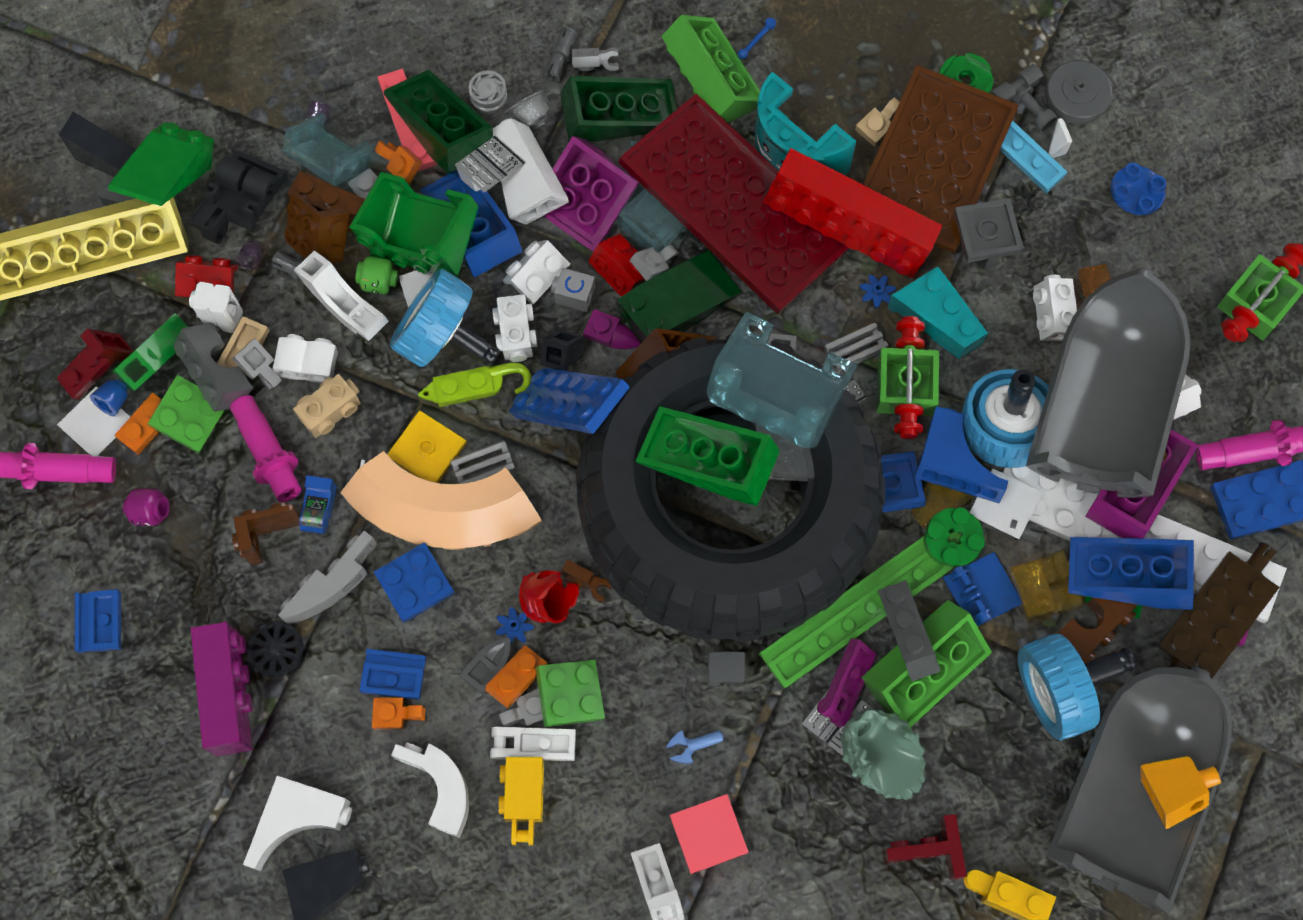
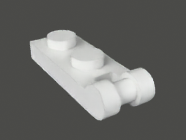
(534, 742)

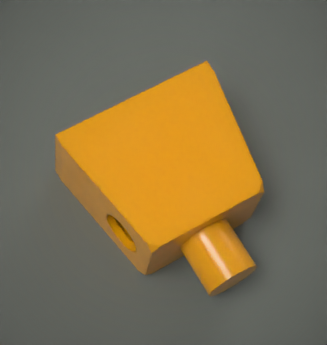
(1177, 788)

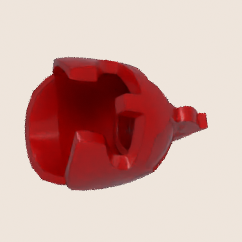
(545, 598)

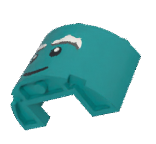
(777, 134)

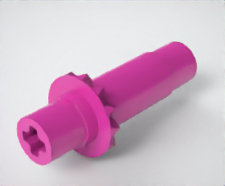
(1277, 444)
(273, 463)
(37, 466)

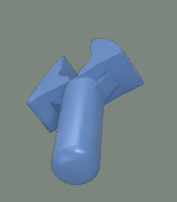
(693, 745)

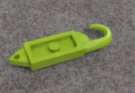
(473, 384)

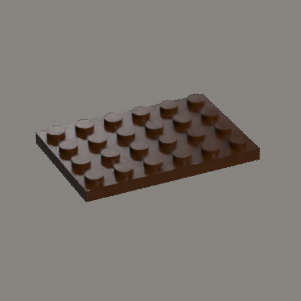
(940, 149)

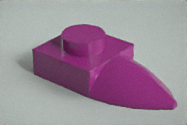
(610, 332)

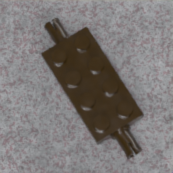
(1221, 612)

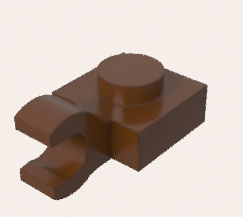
(585, 579)

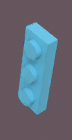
(1032, 158)

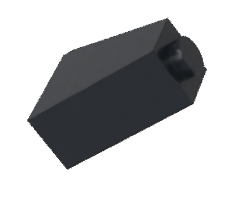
(94, 145)
(324, 883)

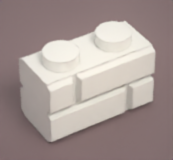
(216, 306)

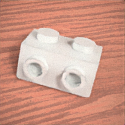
(536, 270)

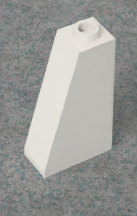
(532, 187)

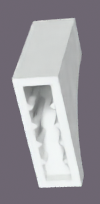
(291, 810)

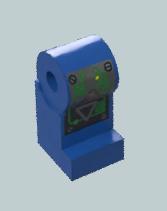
(317, 504)

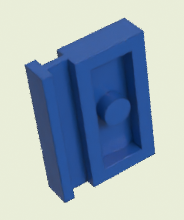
(98, 621)
(393, 674)

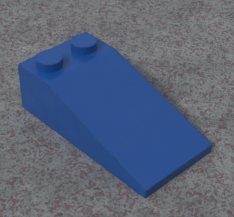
(492, 235)
(1133, 570)

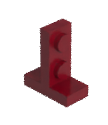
(93, 361)
(932, 847)

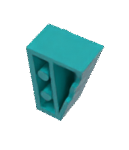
(943, 312)

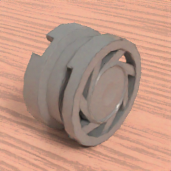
(488, 93)

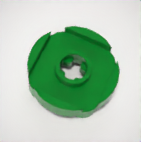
(972, 66)
(970, 538)

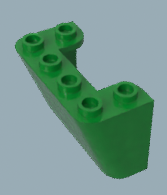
(415, 227)

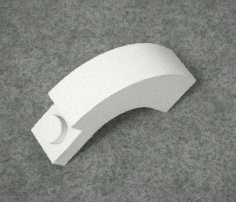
(338, 297)
(453, 796)

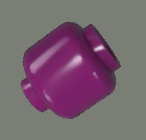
(146, 507)

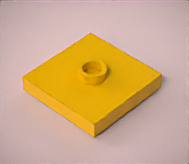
(426, 448)

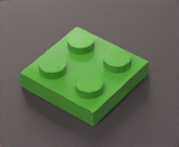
(185, 415)
(569, 693)

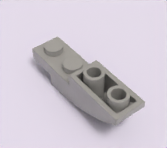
(321, 591)

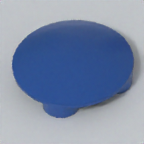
(1138, 189)

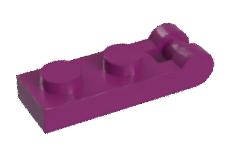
(847, 683)

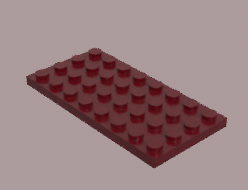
(718, 192)

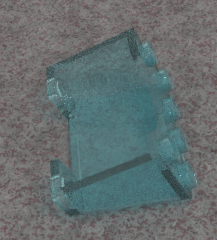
(776, 387)

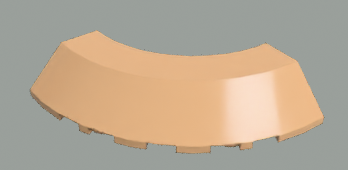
(440, 513)

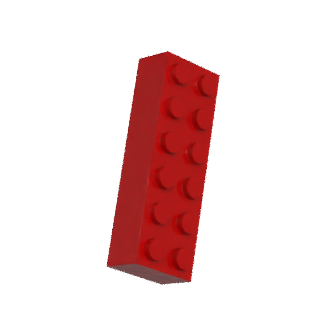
(852, 213)

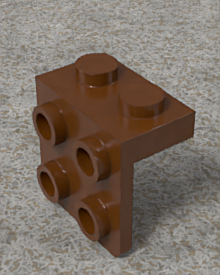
(316, 230)
(256, 523)

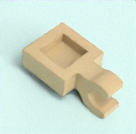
(876, 123)

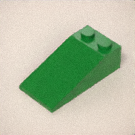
(164, 164)
(710, 454)

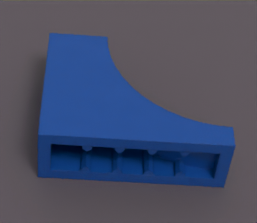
(950, 463)

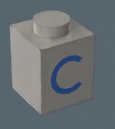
(573, 289)

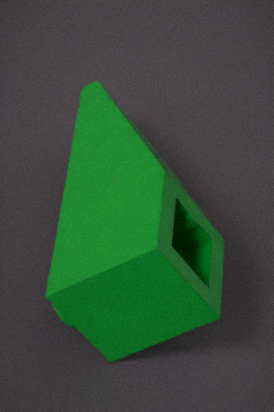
(150, 354)

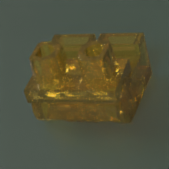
(1034, 589)

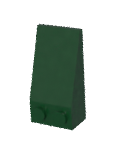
(615, 106)
(439, 119)
(678, 297)

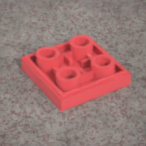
(708, 834)

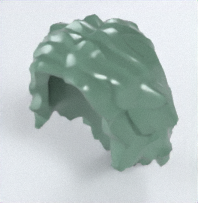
(884, 753)

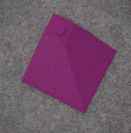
(595, 192)

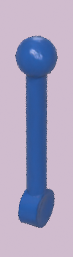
(769, 25)

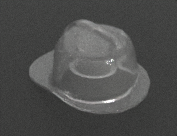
(532, 109)

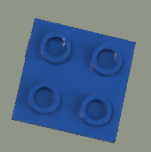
(983, 589)

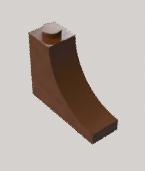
(656, 342)

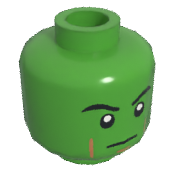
(376, 275)

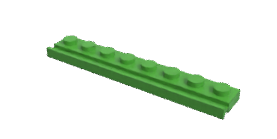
(851, 614)

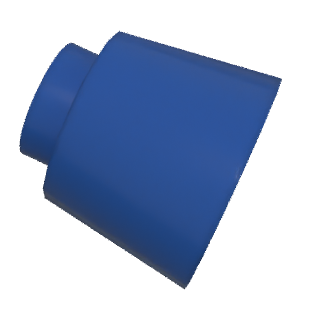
(110, 396)

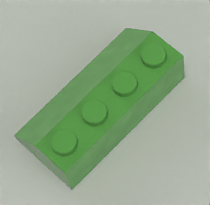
(712, 66)
(958, 651)

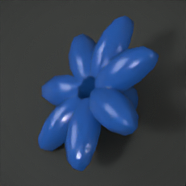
(873, 293)
(514, 631)

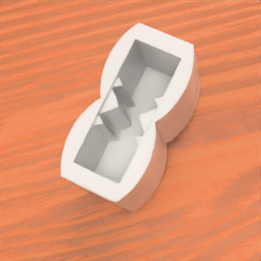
(305, 359)

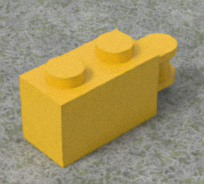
(522, 795)
(1010, 895)

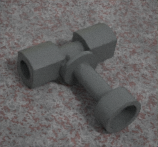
(1021, 91)

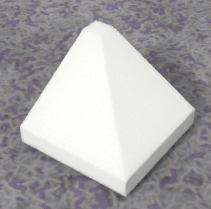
(1060, 140)

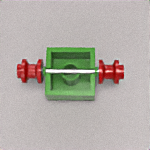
(1263, 295)
(908, 379)

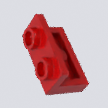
(613, 263)
(194, 270)

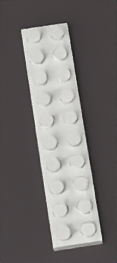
(1064, 511)

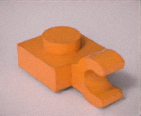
(402, 160)
(391, 713)

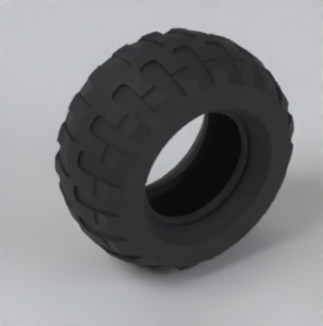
(712, 588)

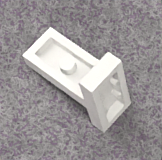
(657, 884)

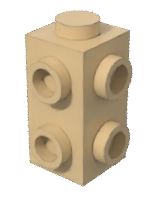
(327, 405)

